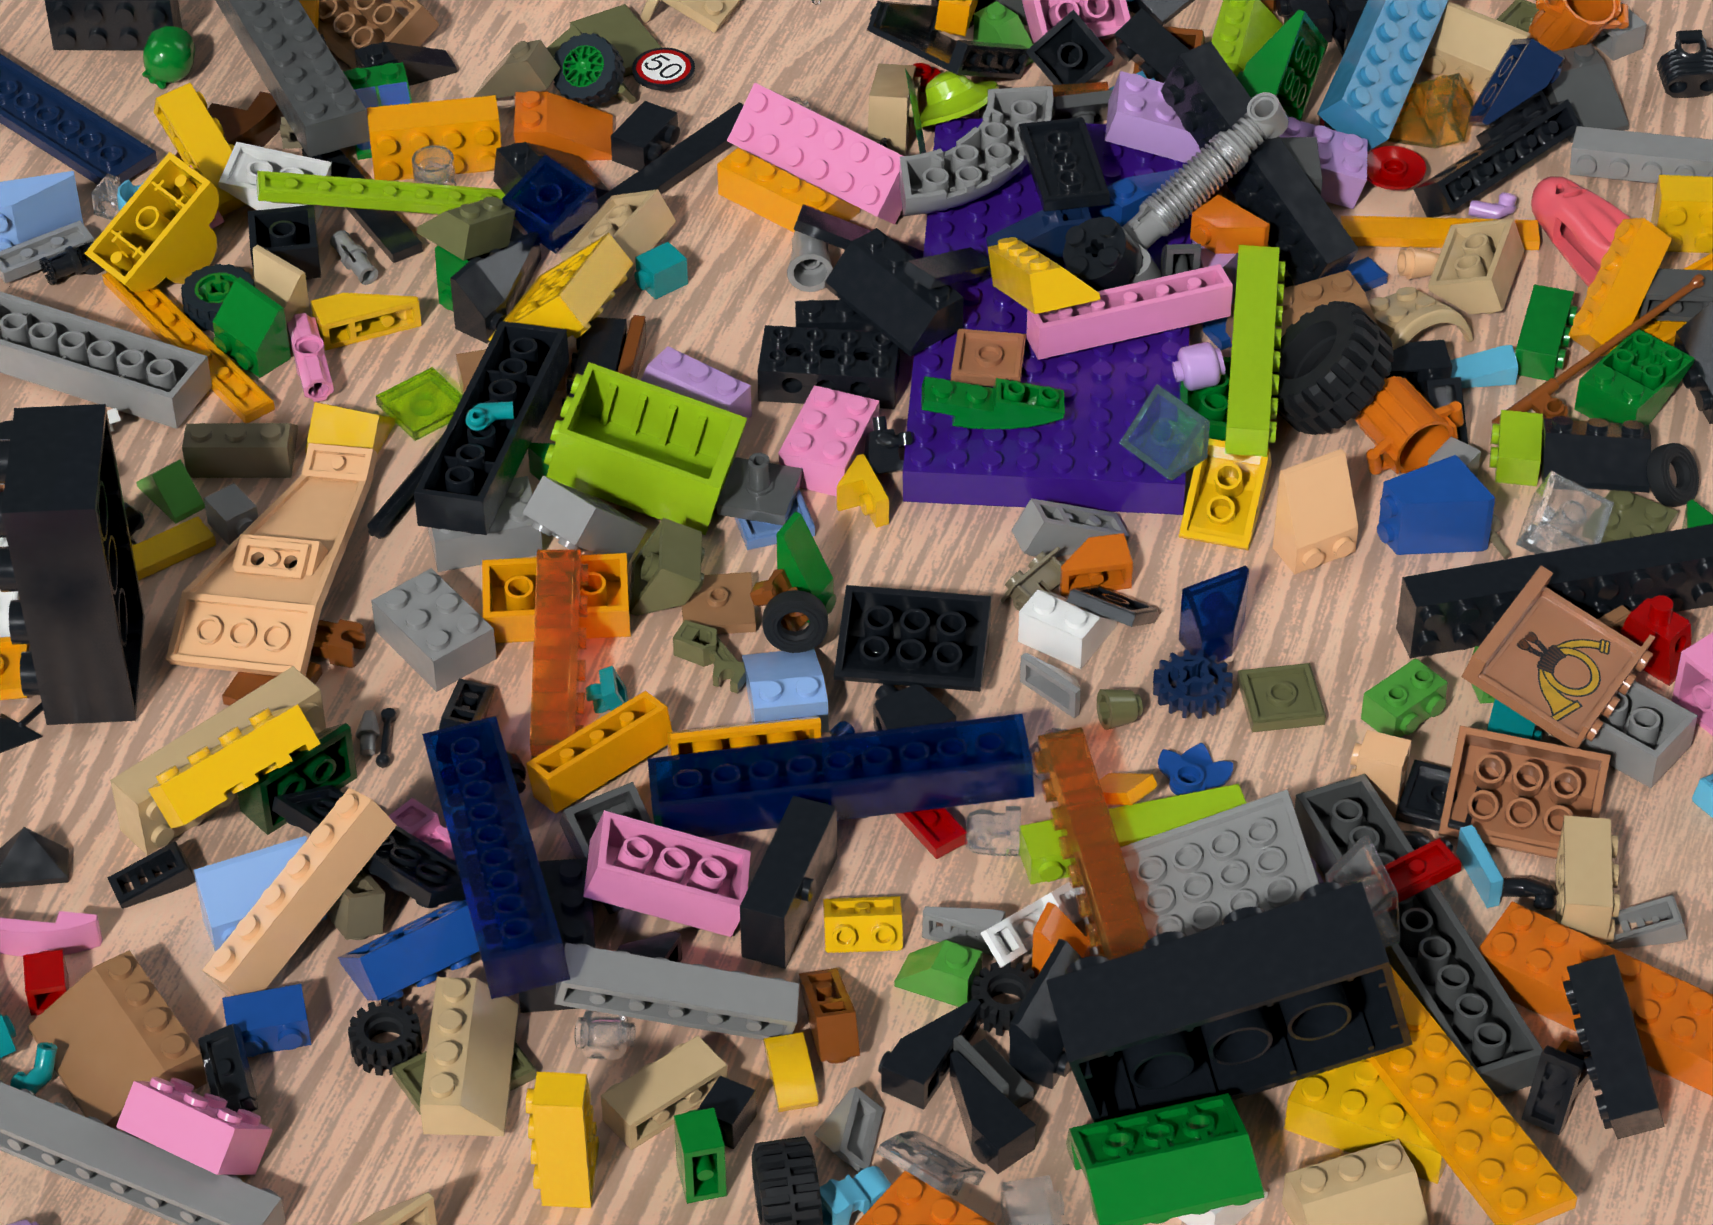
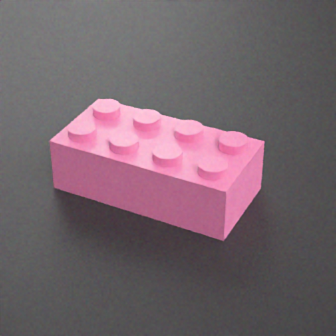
(667, 873)

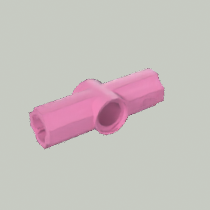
(310, 357)

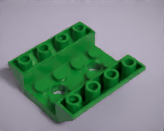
(1166, 1162)

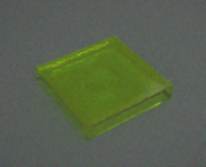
(420, 403)

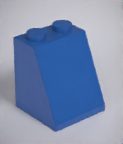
(1436, 510)

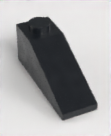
(419, 62)
(467, 703)
(923, 1057)
(993, 1124)

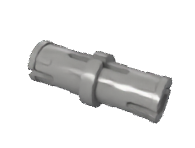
(354, 257)

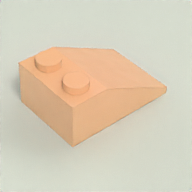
(1315, 513)

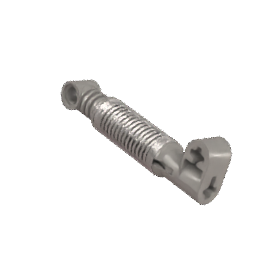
(1227, 150)

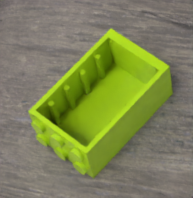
(644, 447)

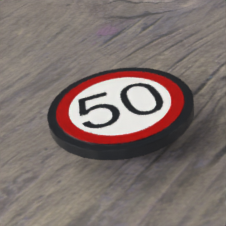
(663, 69)

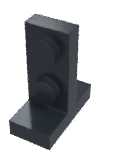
(1555, 1085)

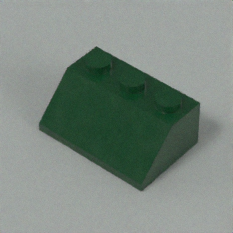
(324, 765)

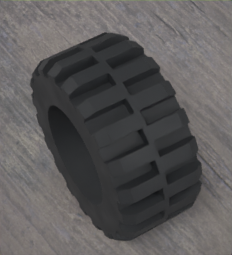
(1331, 367)

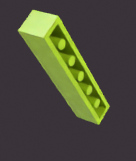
(1131, 823)

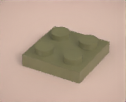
(1636, 517)

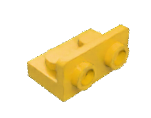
(863, 924)

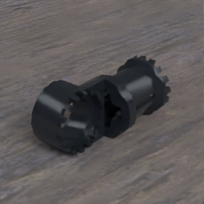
(69, 262)

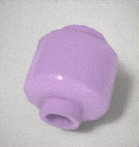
(1199, 366)

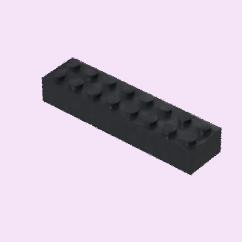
(1271, 182)
(475, 468)

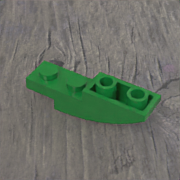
(1001, 407)

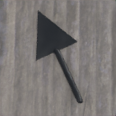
(16, 734)

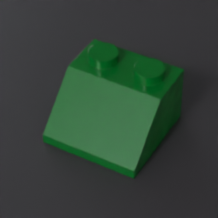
(252, 329)

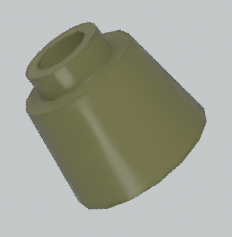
(1118, 707)

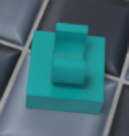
(609, 693)

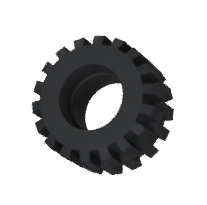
(786, 1183)

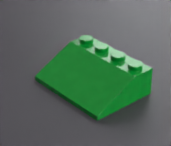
(1287, 65)

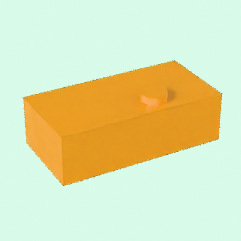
(511, 590)

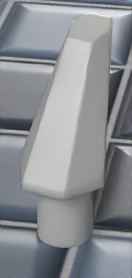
(368, 733)

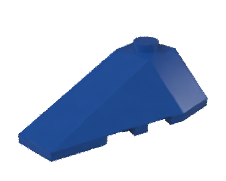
(1129, 194)

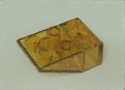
(1434, 113)

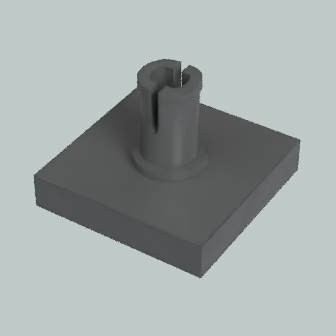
(1091, 106)
(759, 490)

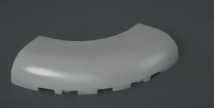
(980, 159)

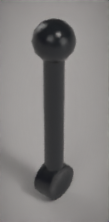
(388, 716)

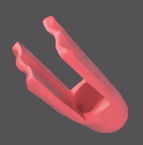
(1576, 223)

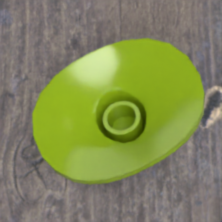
(952, 97)

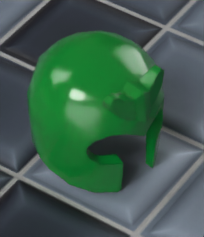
(168, 55)

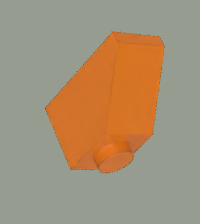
(1225, 226)
(1098, 562)
(1049, 929)

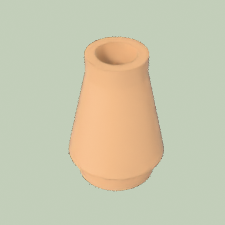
(1416, 262)

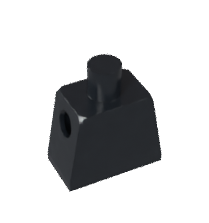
(908, 708)

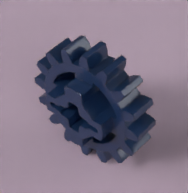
(1192, 684)

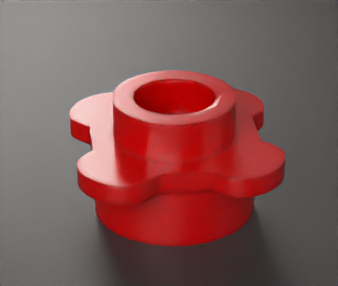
(926, 74)

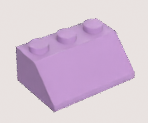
(698, 381)

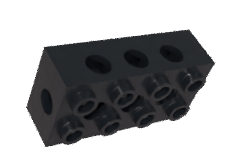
(829, 358)

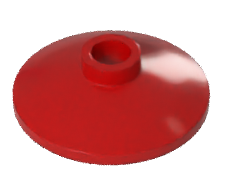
(1395, 167)

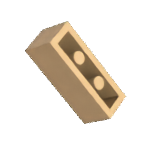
(660, 1090)

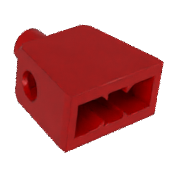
(1670, 631)

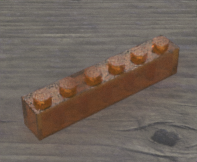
(557, 648)

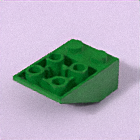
(1632, 380)

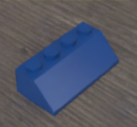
(412, 953)

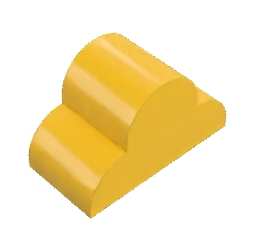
(161, 229)

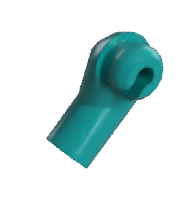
(486, 413)
(42, 1070)

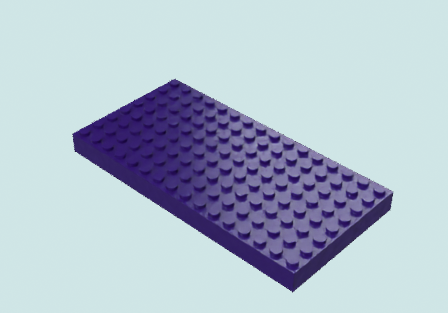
(1103, 386)

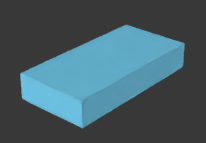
(1480, 866)

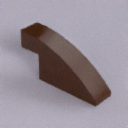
(249, 126)

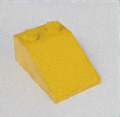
(1225, 497)

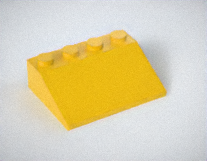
(574, 289)

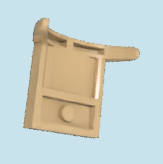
(705, 12)
(1410, 312)

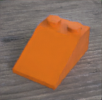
(562, 125)

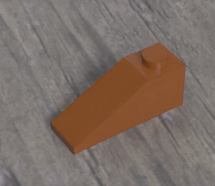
(830, 1015)

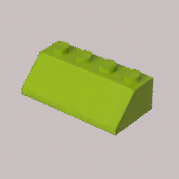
(1243, 31)

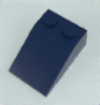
(1518, 76)

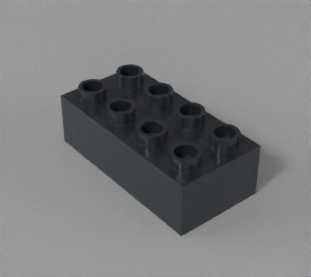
(70, 565)
(1231, 1005)

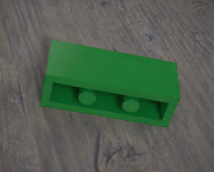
(1545, 332)

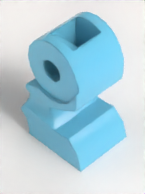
(852, 1194)

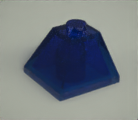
(1214, 614)

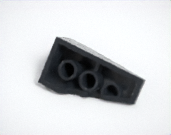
(492, 286)

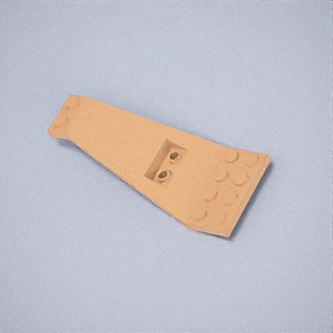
(265, 613)

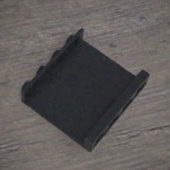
(914, 30)

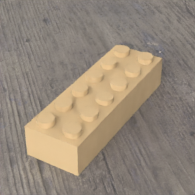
(136, 808)

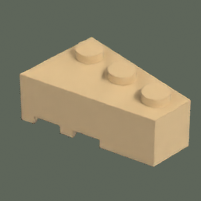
(891, 105)

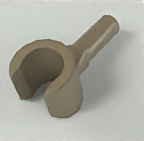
(1494, 538)

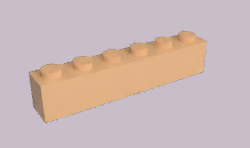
(300, 895)

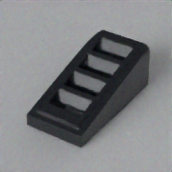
(167, 882)

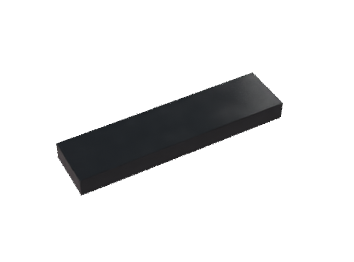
(836, 230)
(948, 268)

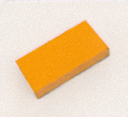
(1126, 787)

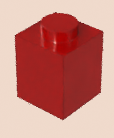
(44, 979)

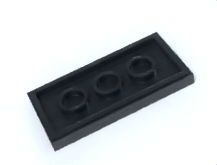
(1064, 164)

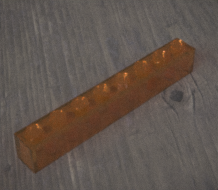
(1089, 844)

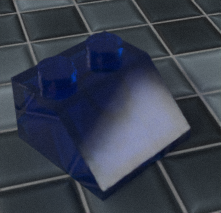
(552, 203)

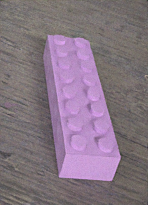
(1145, 122)

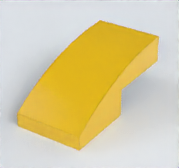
(791, 1072)

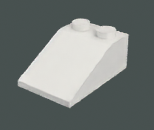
(247, 159)

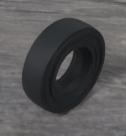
(1659, 474)
(795, 640)

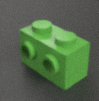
(1404, 700)

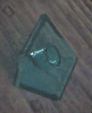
(1168, 434)

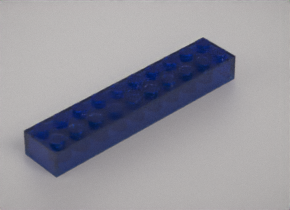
(855, 772)
(495, 858)

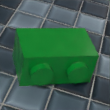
(700, 1155)

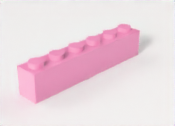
(1133, 312)

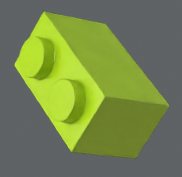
(1518, 447)

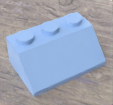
(235, 885)

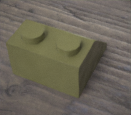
(471, 228)
(667, 568)

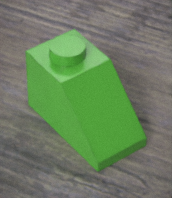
(1000, 25)
(941, 972)

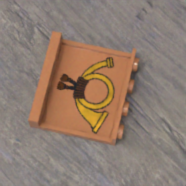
(1556, 663)

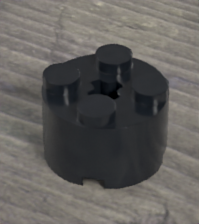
(1101, 253)

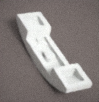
(1015, 933)

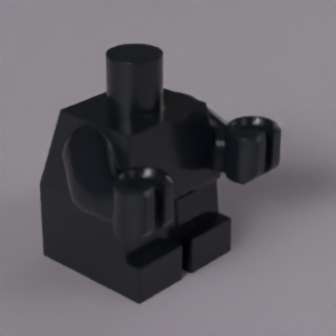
(883, 447)

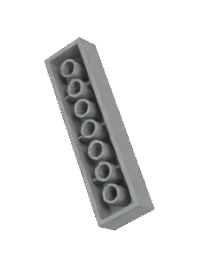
(100, 362)

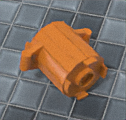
(1575, 22)
(1406, 427)

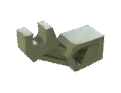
(703, 647)

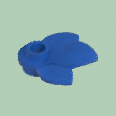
(1193, 770)

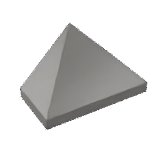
(1051, 683)
(852, 1129)

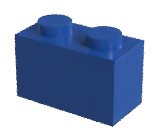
(269, 1019)

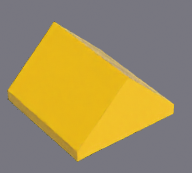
(348, 427)

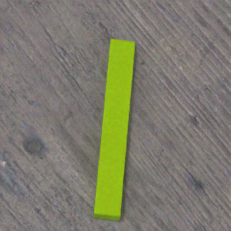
(367, 193)

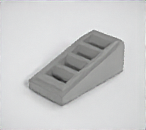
(967, 925)
(1654, 934)

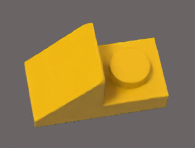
(863, 489)

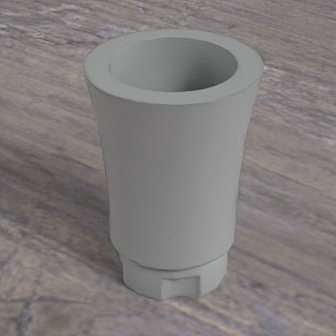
(808, 263)

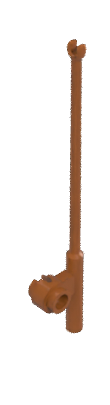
(1540, 398)

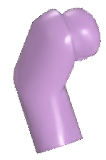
(1496, 210)

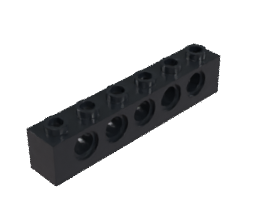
(1497, 158)

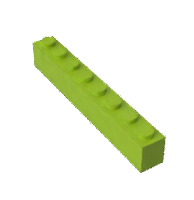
(1253, 351)

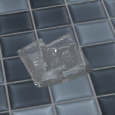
(930, 1162)

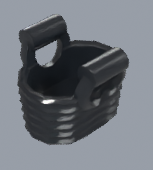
(1687, 73)

